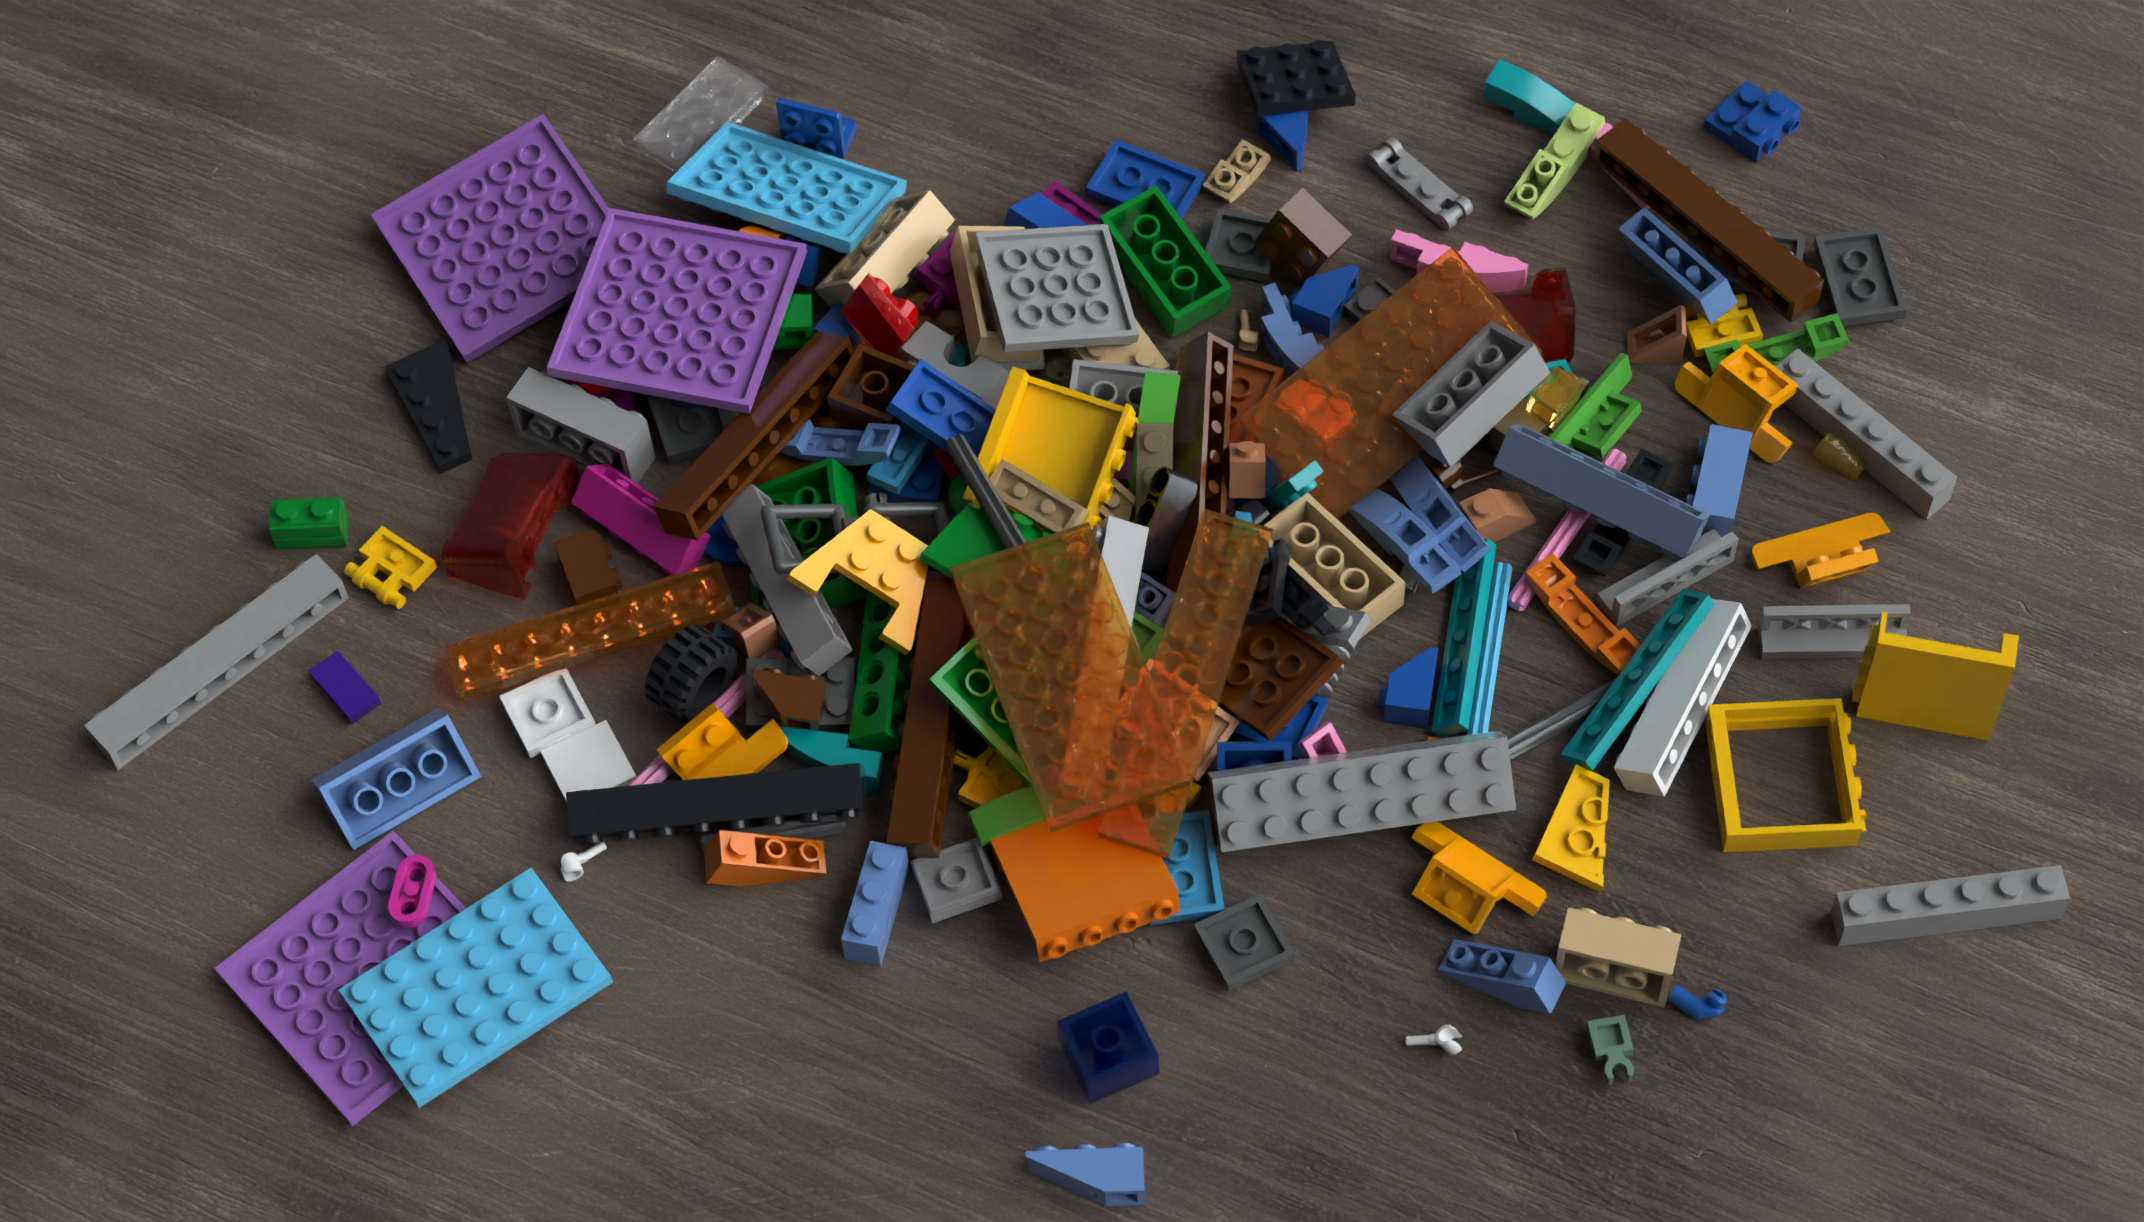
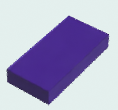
(344, 687)

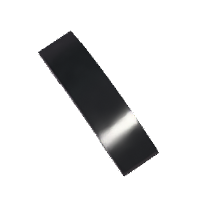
(1605, 544)

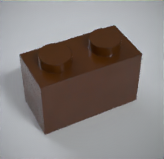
(586, 566)

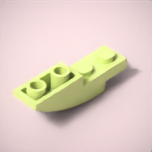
(1557, 163)

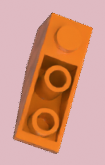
(761, 859)

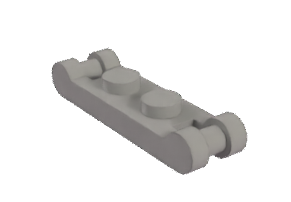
(1418, 184)

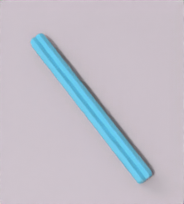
(1490, 648)

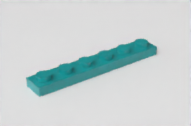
(1463, 647)
(1637, 679)

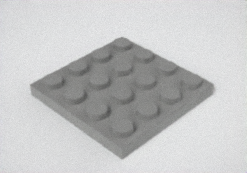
(1055, 288)

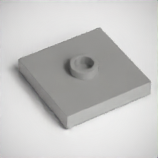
(956, 880)

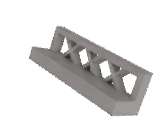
(1666, 577)
(1824, 638)

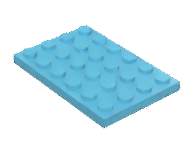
(786, 187)
(475, 987)

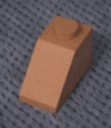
(1246, 470)
(1497, 513)

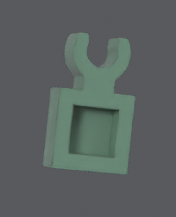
(1611, 1042)

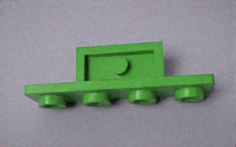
(1601, 413)

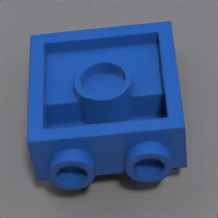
(1754, 120)

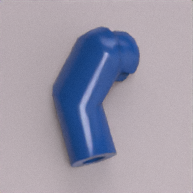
(1698, 1007)

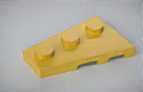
(1576, 830)

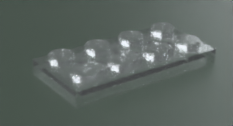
(709, 101)

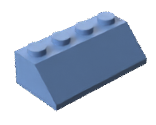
(396, 778)

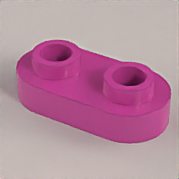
(412, 894)

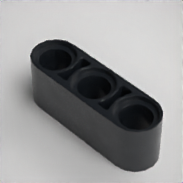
(1164, 513)

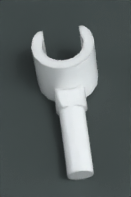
(571, 862)
(1442, 1037)

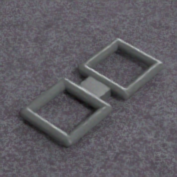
(771, 513)

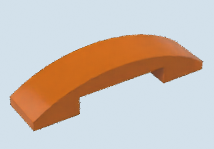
(1579, 616)

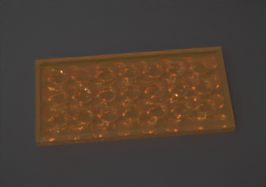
(1345, 396)
(1070, 677)

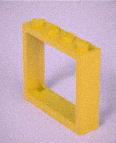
(1777, 715)

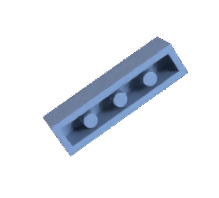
(1678, 265)

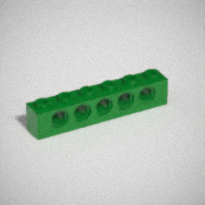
(880, 683)

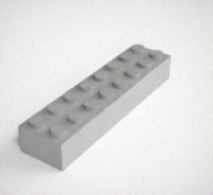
(1362, 791)

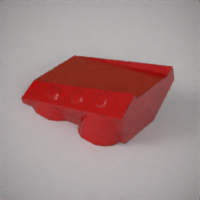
(879, 316)

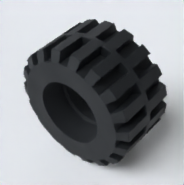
(690, 672)

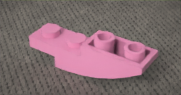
(1495, 270)

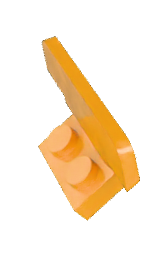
(1742, 397)
(1825, 550)
(715, 748)
(1468, 881)

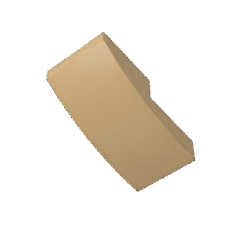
(1238, 172)

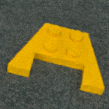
(880, 560)

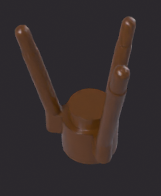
(1450, 476)

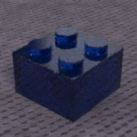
(1108, 1047)

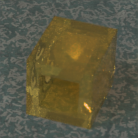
(1555, 397)

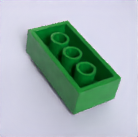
(1166, 262)

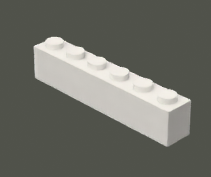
(1682, 701)

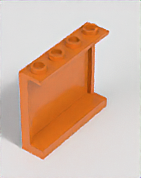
(1081, 886)

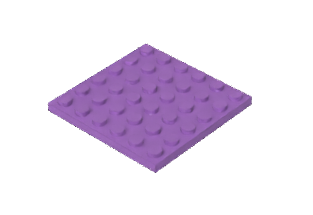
(498, 236)
(678, 310)
(300, 962)

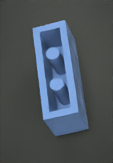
(1720, 476)
(875, 903)

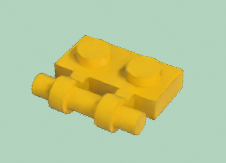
(1731, 326)
(395, 558)

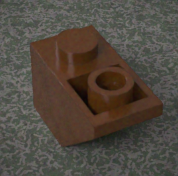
(791, 699)

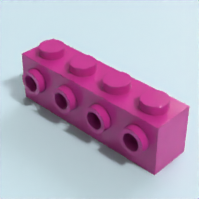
(630, 515)

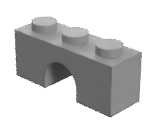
(937, 348)

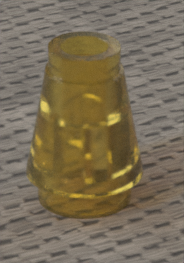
(1839, 456)

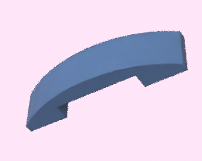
(843, 445)

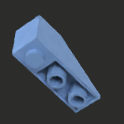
(1506, 974)
(1100, 1174)

